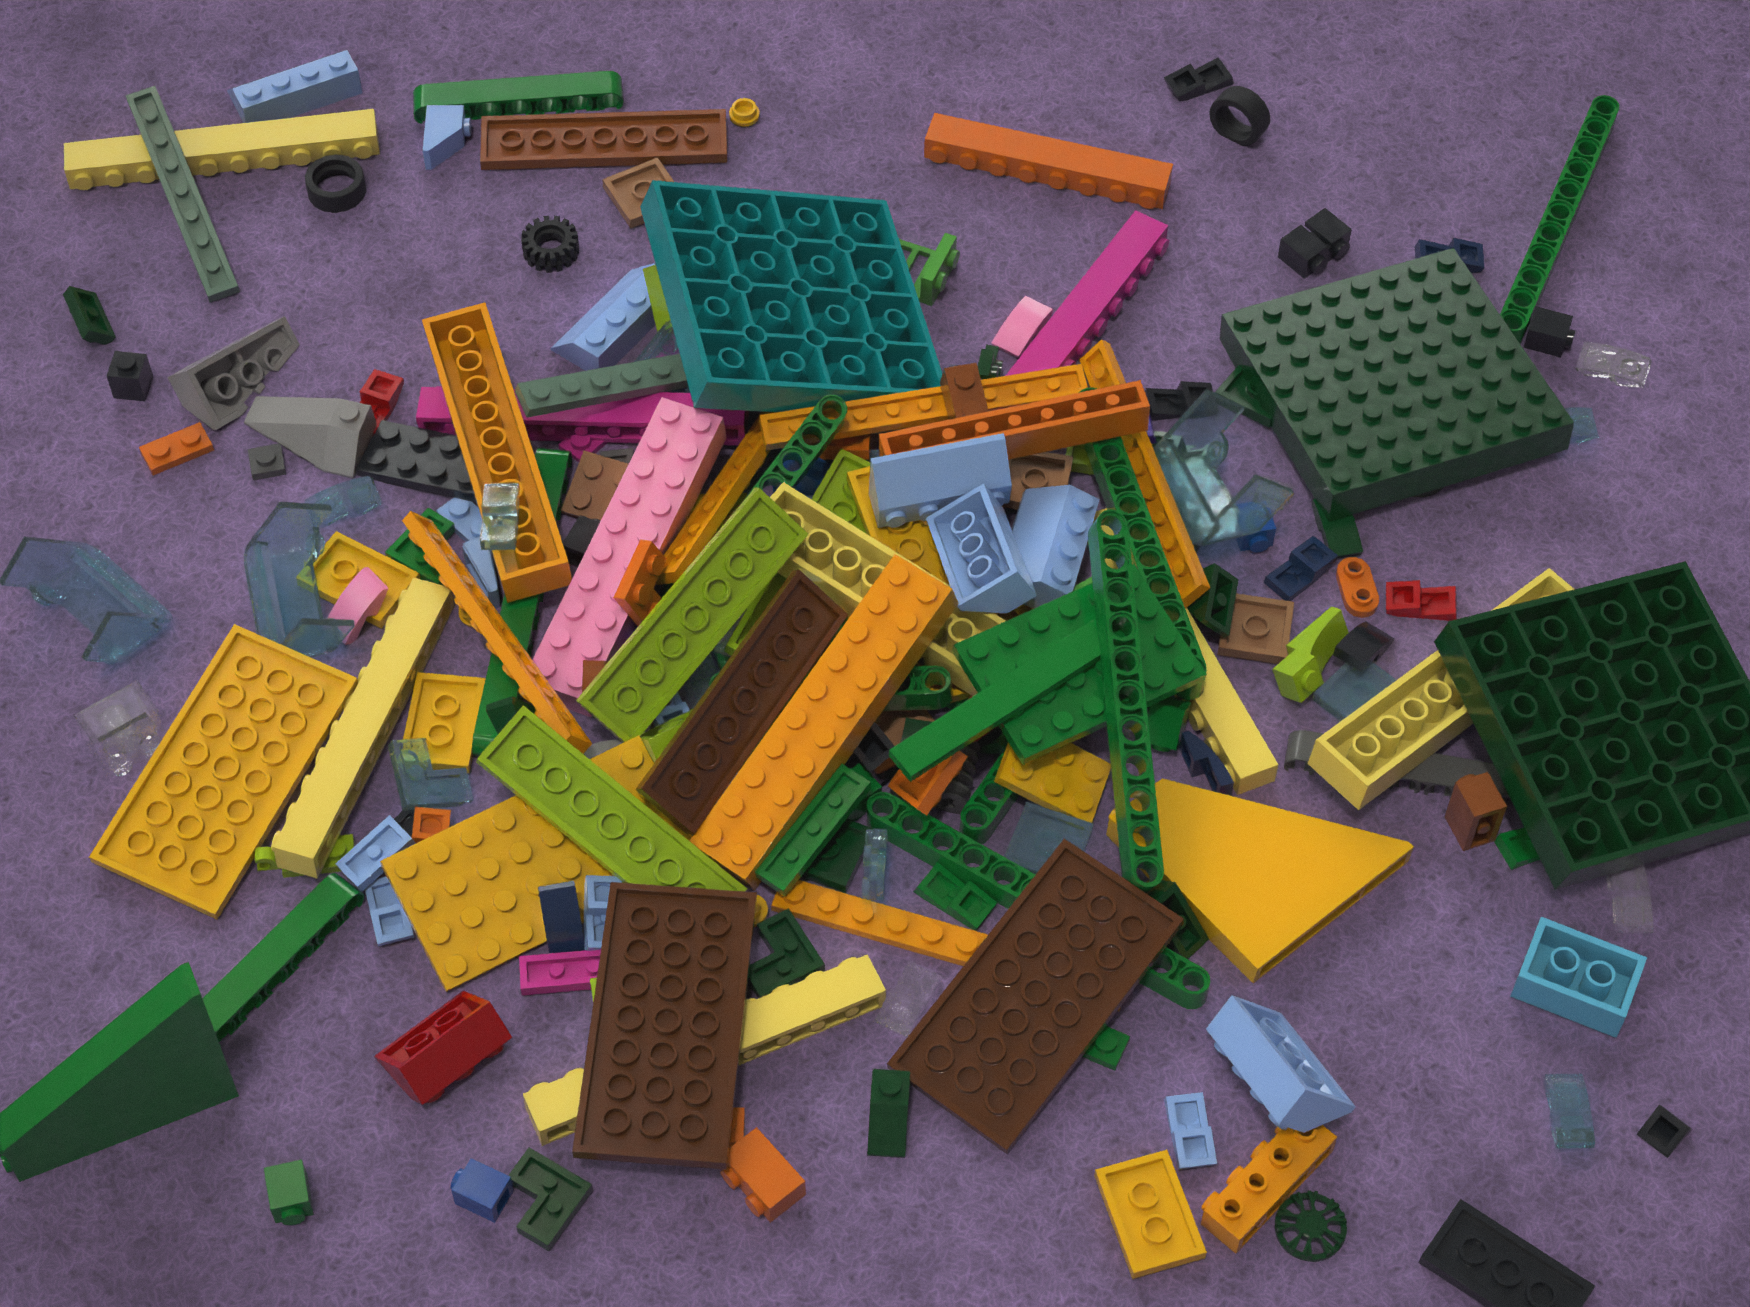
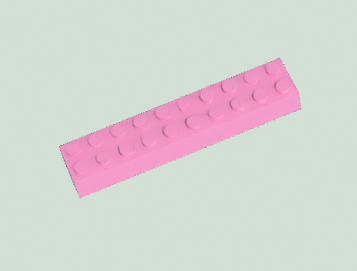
(647, 505)

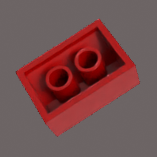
(444, 1047)

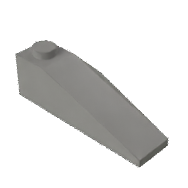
(223, 380)
(320, 430)

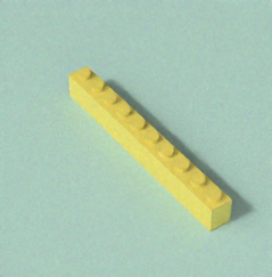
(226, 148)
(1225, 719)
(362, 729)
(768, 1025)

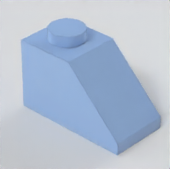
(444, 133)

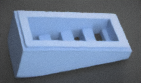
(482, 569)

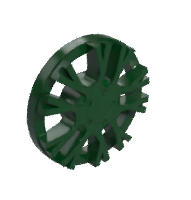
(1310, 1226)

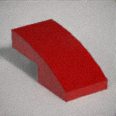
(381, 393)
(1412, 601)

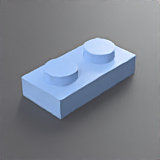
(464, 516)
(363, 860)

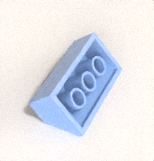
(298, 89)
(610, 325)
(924, 480)
(1053, 537)
(980, 554)
(1277, 1066)

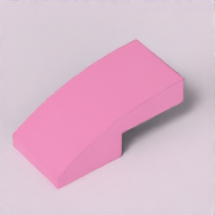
(1022, 326)
(359, 600)

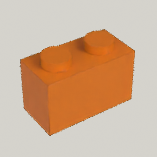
(763, 1176)

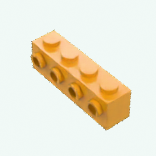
(1265, 1183)

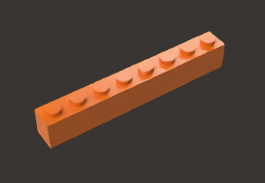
(1048, 161)
(1039, 424)

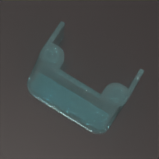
(1189, 463)
(284, 580)
(93, 591)

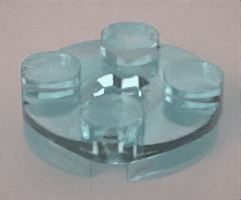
(874, 864)

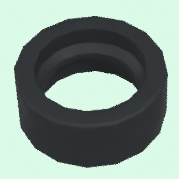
(1250, 105)
(339, 200)

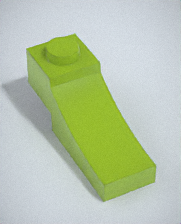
(1308, 653)

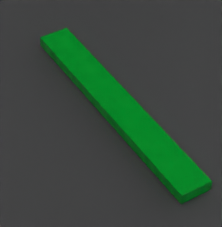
(998, 702)

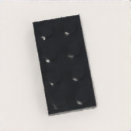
(417, 460)
(1499, 1265)

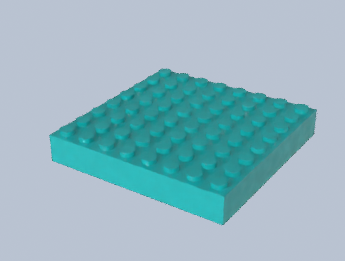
(786, 296)

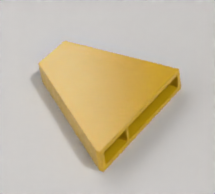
(1263, 873)

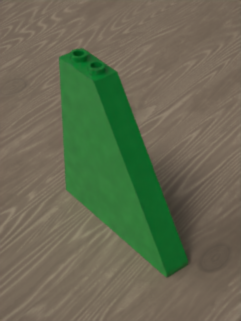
(125, 1081)

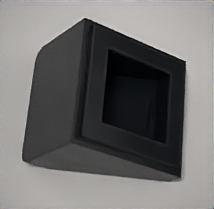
(1664, 1131)

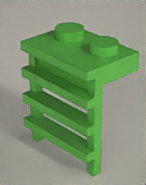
(936, 269)

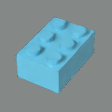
(1579, 977)

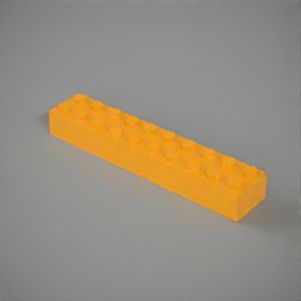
(497, 445)
(826, 717)

